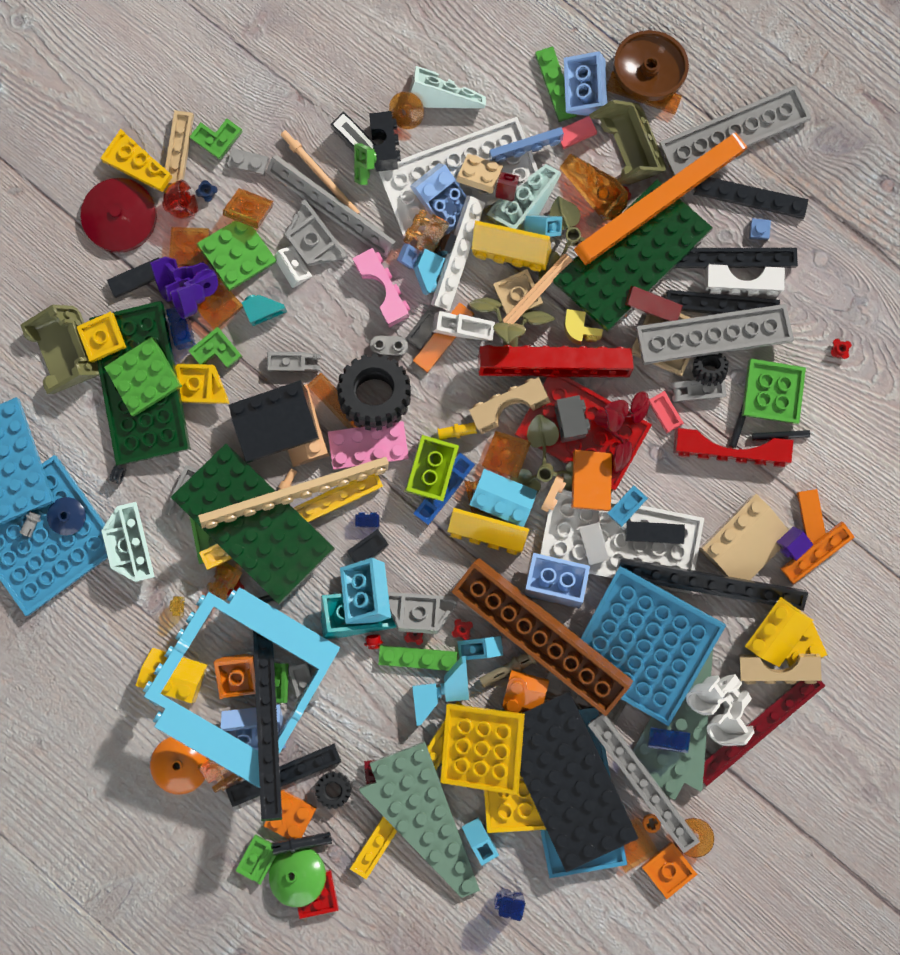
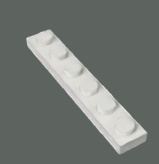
(457, 258)

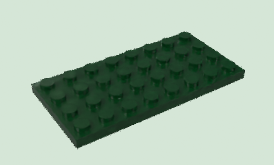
(635, 261)
(162, 426)
(272, 544)

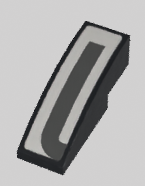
(350, 132)

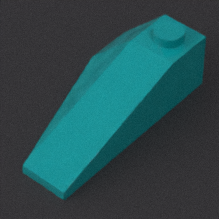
(334, 623)

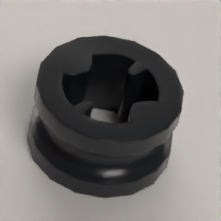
(117, 474)

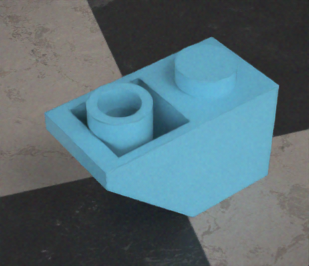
(427, 270)
(480, 841)

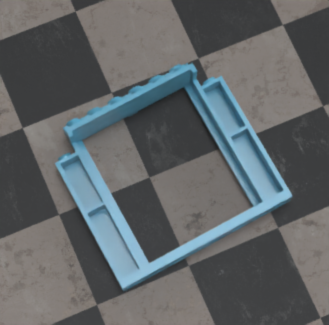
(204, 736)

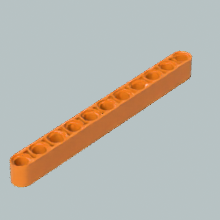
(660, 198)

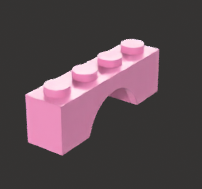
(370, 267)

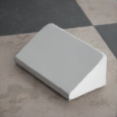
(292, 266)
(594, 543)

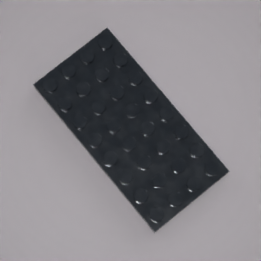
(571, 784)

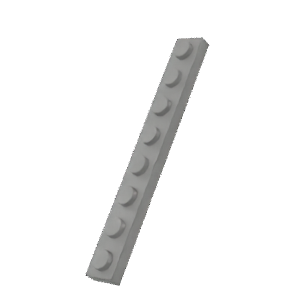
(330, 206)
(643, 782)

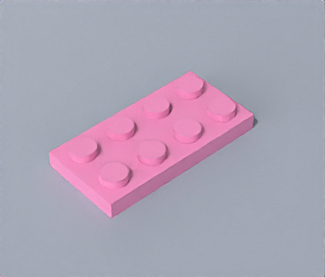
(359, 446)

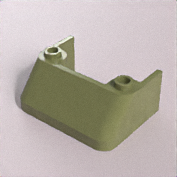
(634, 140)

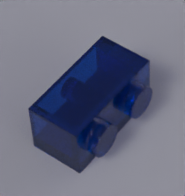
(367, 520)

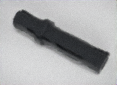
(292, 845)

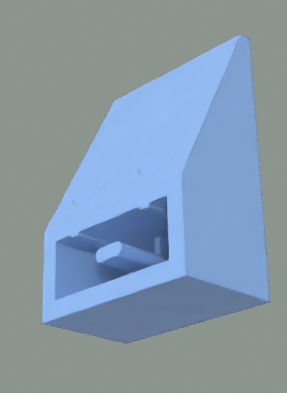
(440, 194)

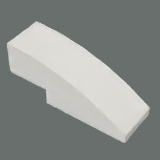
(463, 326)

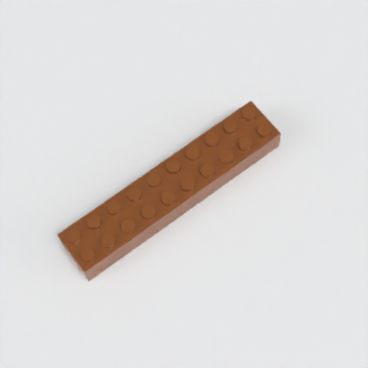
(542, 636)

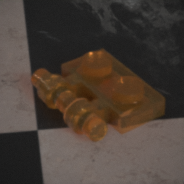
(432, 233)
(226, 578)
(213, 771)

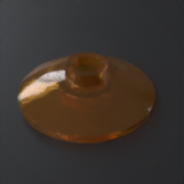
(412, 106)
(705, 835)

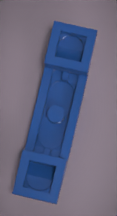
(429, 507)

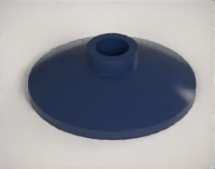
(75, 516)

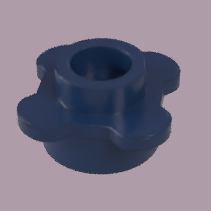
(205, 185)

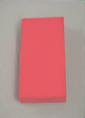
(578, 132)
(665, 412)

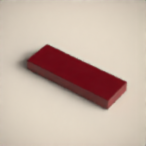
(653, 304)

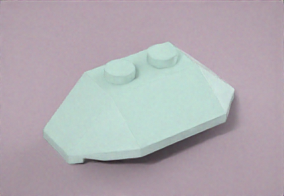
(127, 544)

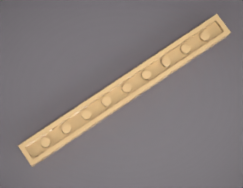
(287, 495)

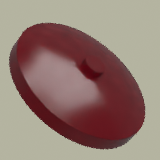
(118, 215)

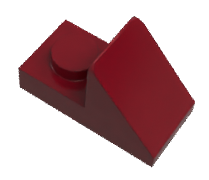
(506, 186)

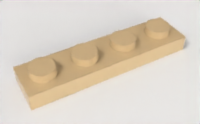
(179, 145)

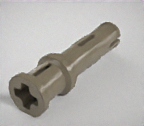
(516, 664)

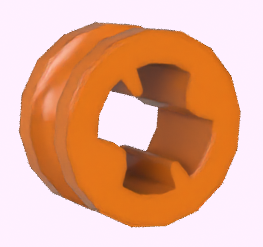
(646, 820)

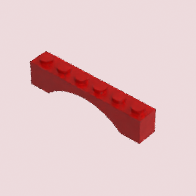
(692, 442)

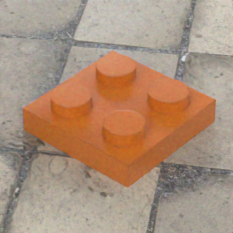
(295, 816)
(669, 870)

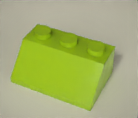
(431, 468)

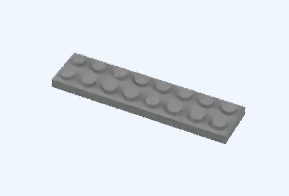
(751, 123)
(714, 334)

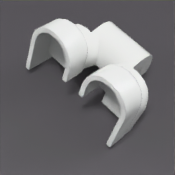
(706, 698)

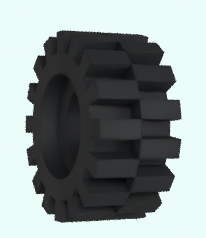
(708, 376)
(321, 793)

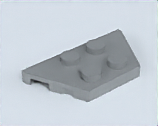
(313, 238)
(420, 612)

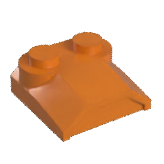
(235, 675)
(524, 692)

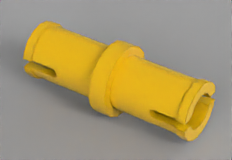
(457, 431)

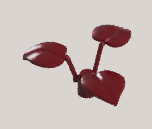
(613, 418)

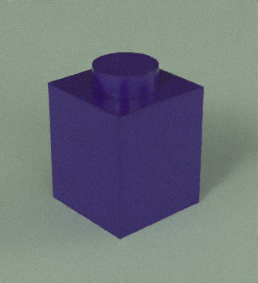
(794, 543)

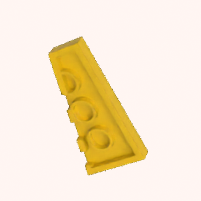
(134, 161)

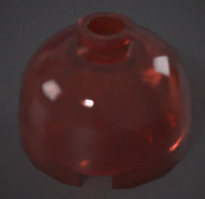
(179, 201)

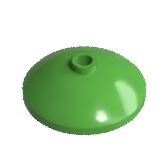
(308, 880)

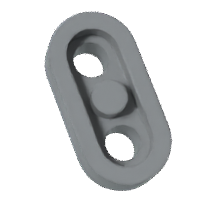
(389, 346)

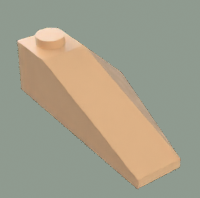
(312, 450)

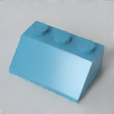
(503, 498)
(365, 592)

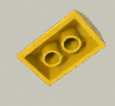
(779, 632)
(184, 681)

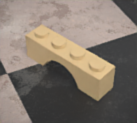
(487, 414)
(805, 668)

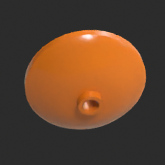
(173, 780)

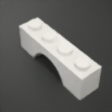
(720, 279)

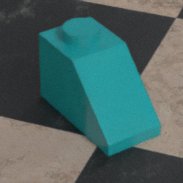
(262, 309)

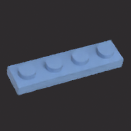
(532, 143)

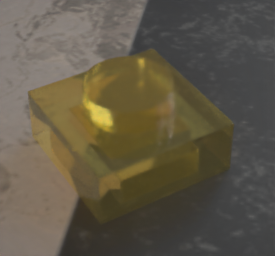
(177, 606)

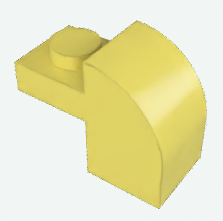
(575, 328)

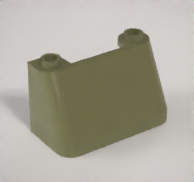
(61, 347)

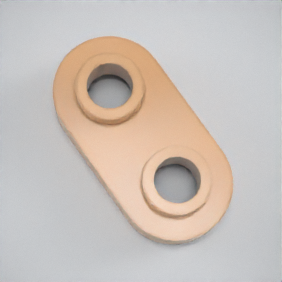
(550, 501)

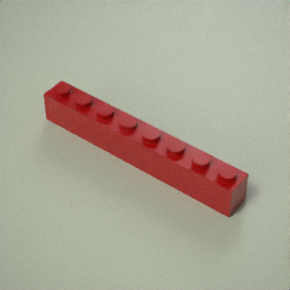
(555, 361)

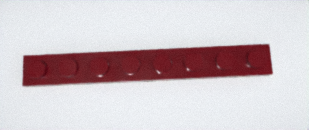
(762, 726)

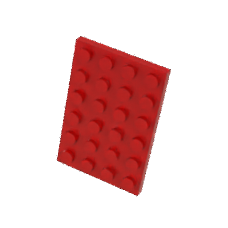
(597, 438)

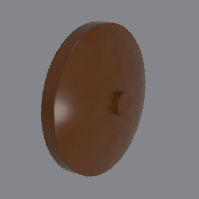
(651, 65)

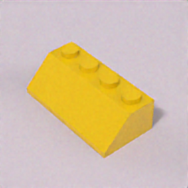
(511, 246)
(487, 530)

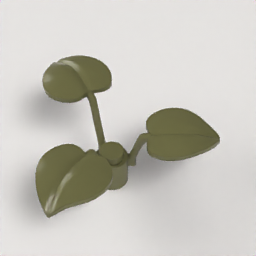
(570, 219)
(510, 332)
(542, 433)

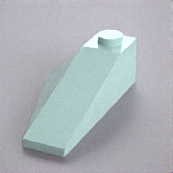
(443, 94)
(527, 201)

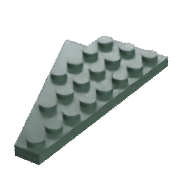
(675, 768)
(416, 806)

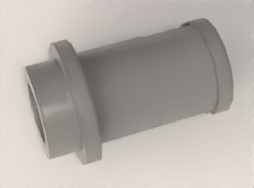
(30, 524)

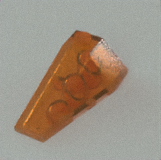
(597, 187)

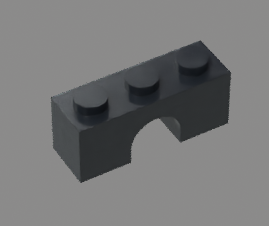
(383, 128)

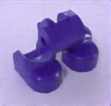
(184, 285)

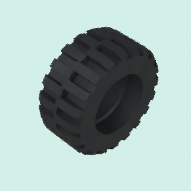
(368, 369)

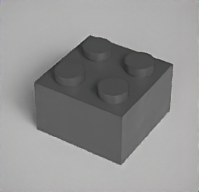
(571, 418)

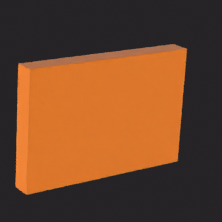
(591, 480)

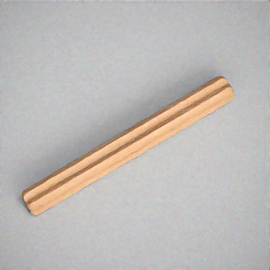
(537, 289)

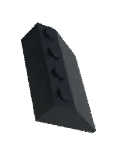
(274, 421)

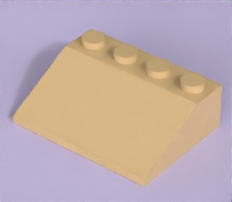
(745, 540)

